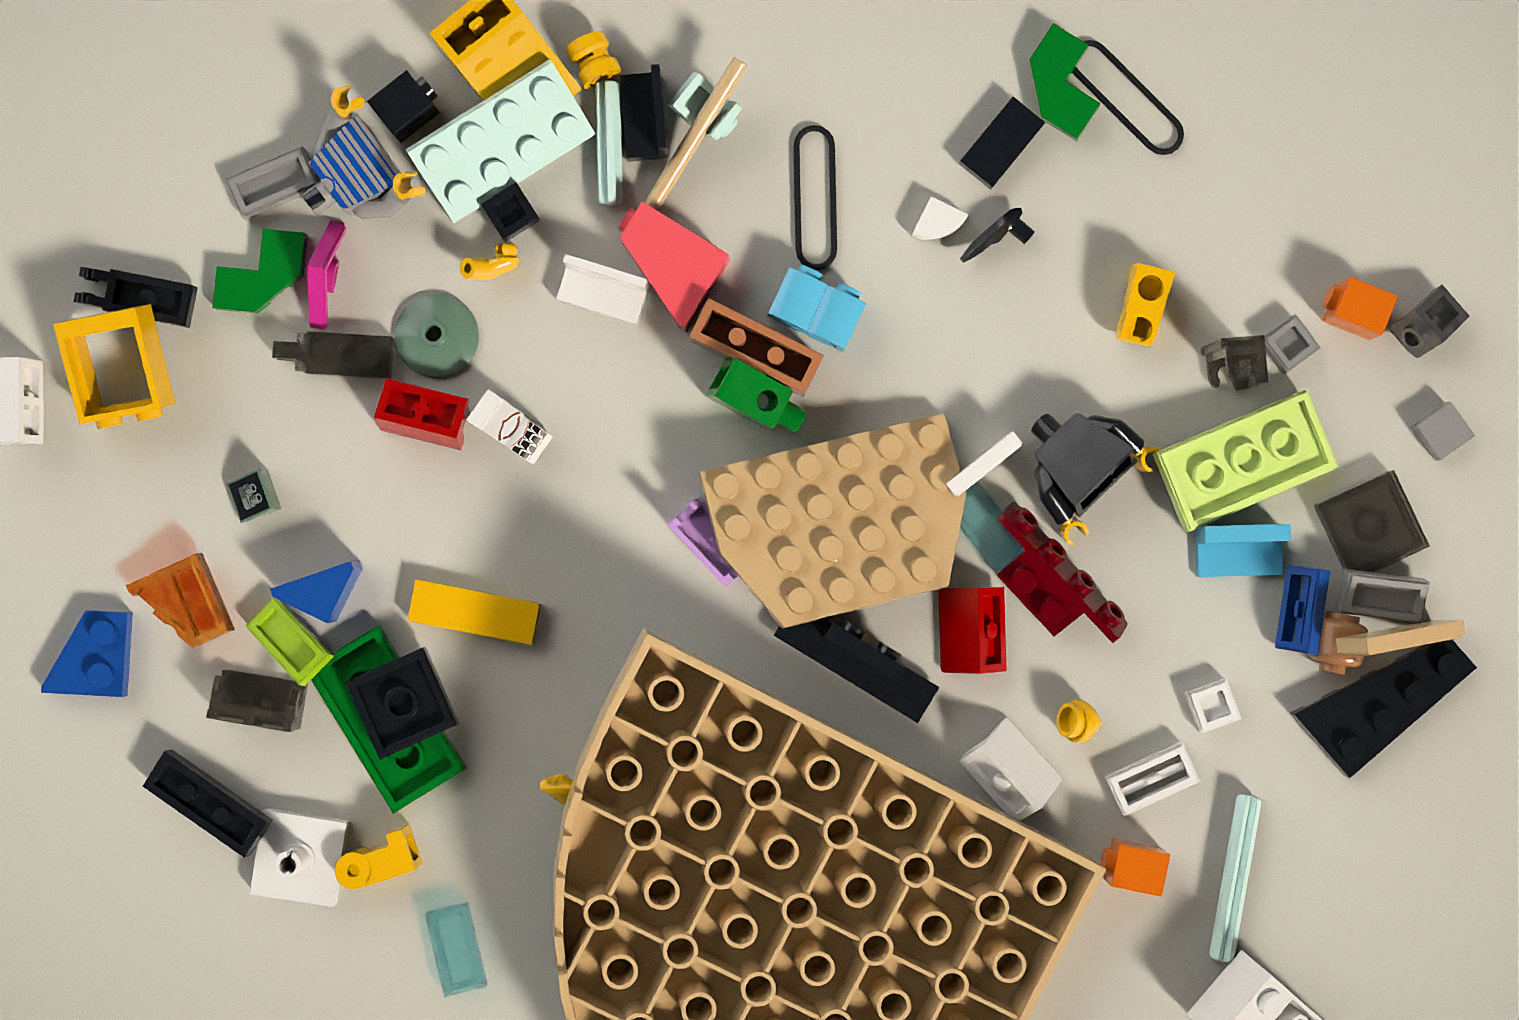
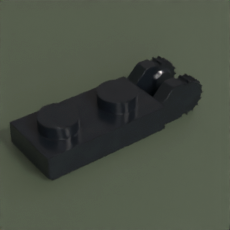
(170, 300)

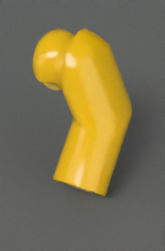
(489, 268)

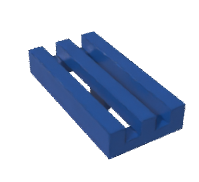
(1307, 610)

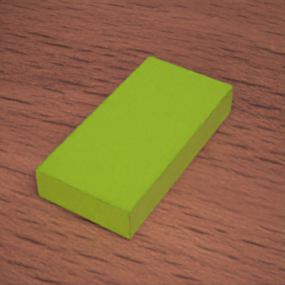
(289, 641)

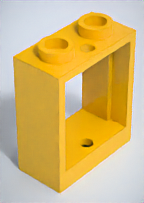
(82, 376)

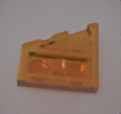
(186, 600)

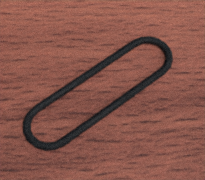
(1144, 90)
(797, 197)

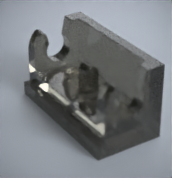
(1243, 360)
(257, 700)

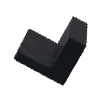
(644, 115)

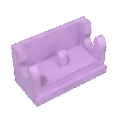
(696, 532)

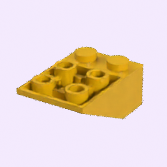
(494, 46)

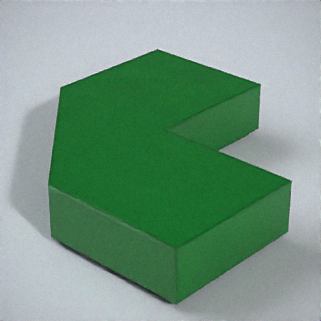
(1059, 101)
(279, 268)

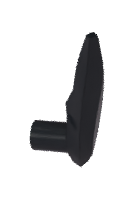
(1008, 222)

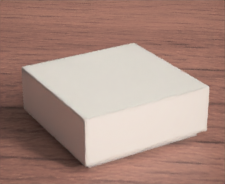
(1212, 705)

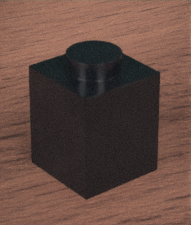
(405, 105)

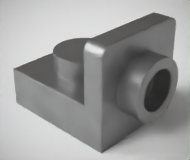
(1430, 322)

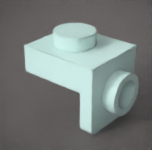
(691, 99)

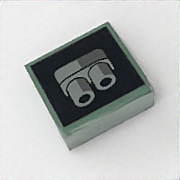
(253, 495)

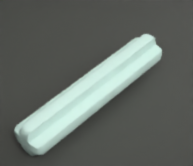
(609, 143)

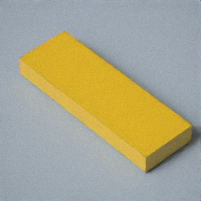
(474, 611)

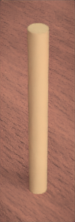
(696, 133)

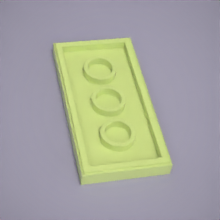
(1245, 460)

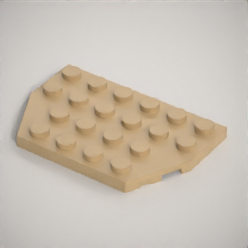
(840, 520)

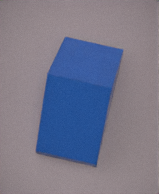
(321, 593)

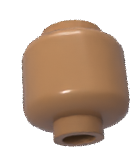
(1336, 626)

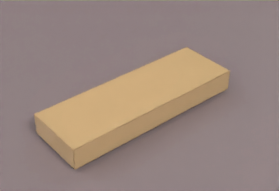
(1400, 637)

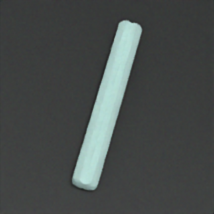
(1235, 878)

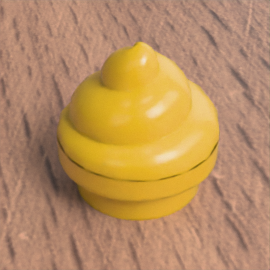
(1077, 721)

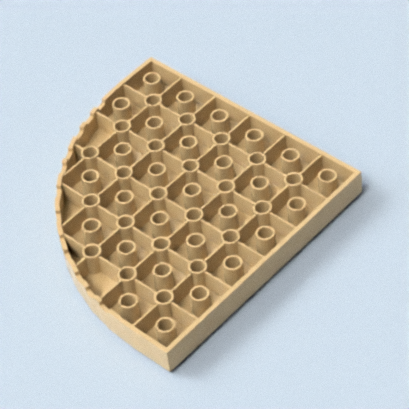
(788, 870)

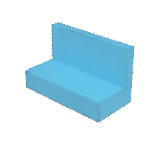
(1240, 550)

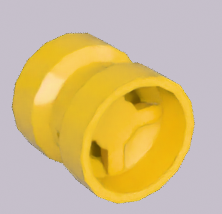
(593, 59)

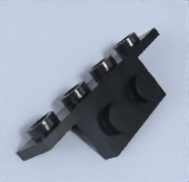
(862, 664)

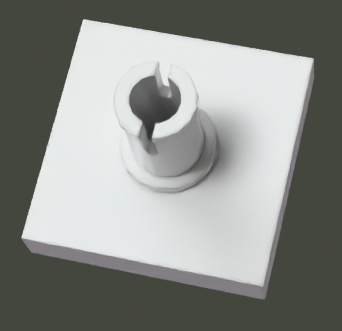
(299, 858)

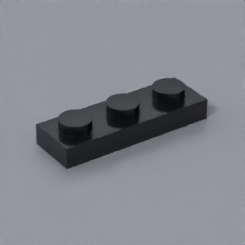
(207, 803)

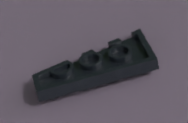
(1373, 711)

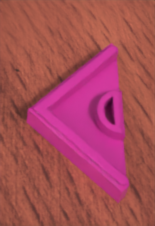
(323, 273)

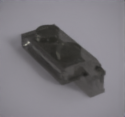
(339, 354)

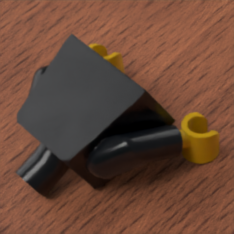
(1083, 463)

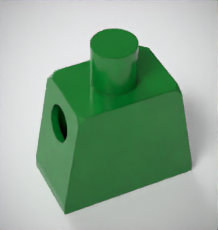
(738, 389)

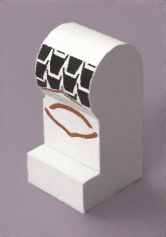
(509, 426)

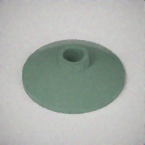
(457, 340)

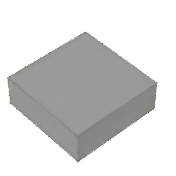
(1290, 344)
(1443, 431)

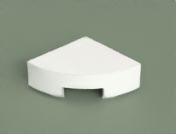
(938, 220)

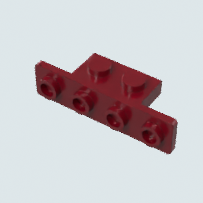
(1051, 583)

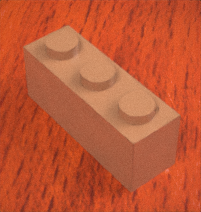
(756, 345)

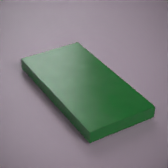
(401, 775)

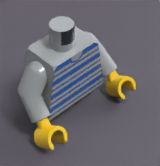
(355, 166)

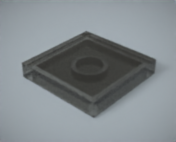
(1372, 524)

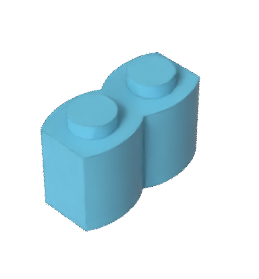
(817, 308)

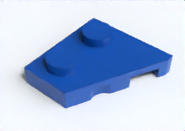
(94, 657)

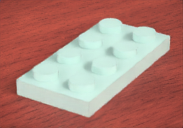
(501, 141)

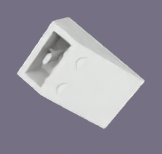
(1248, 993)

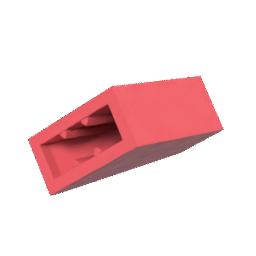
(673, 260)

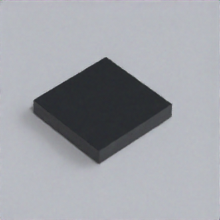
(402, 702)

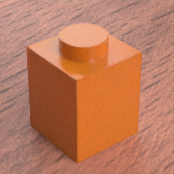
(1358, 308)
(1135, 867)

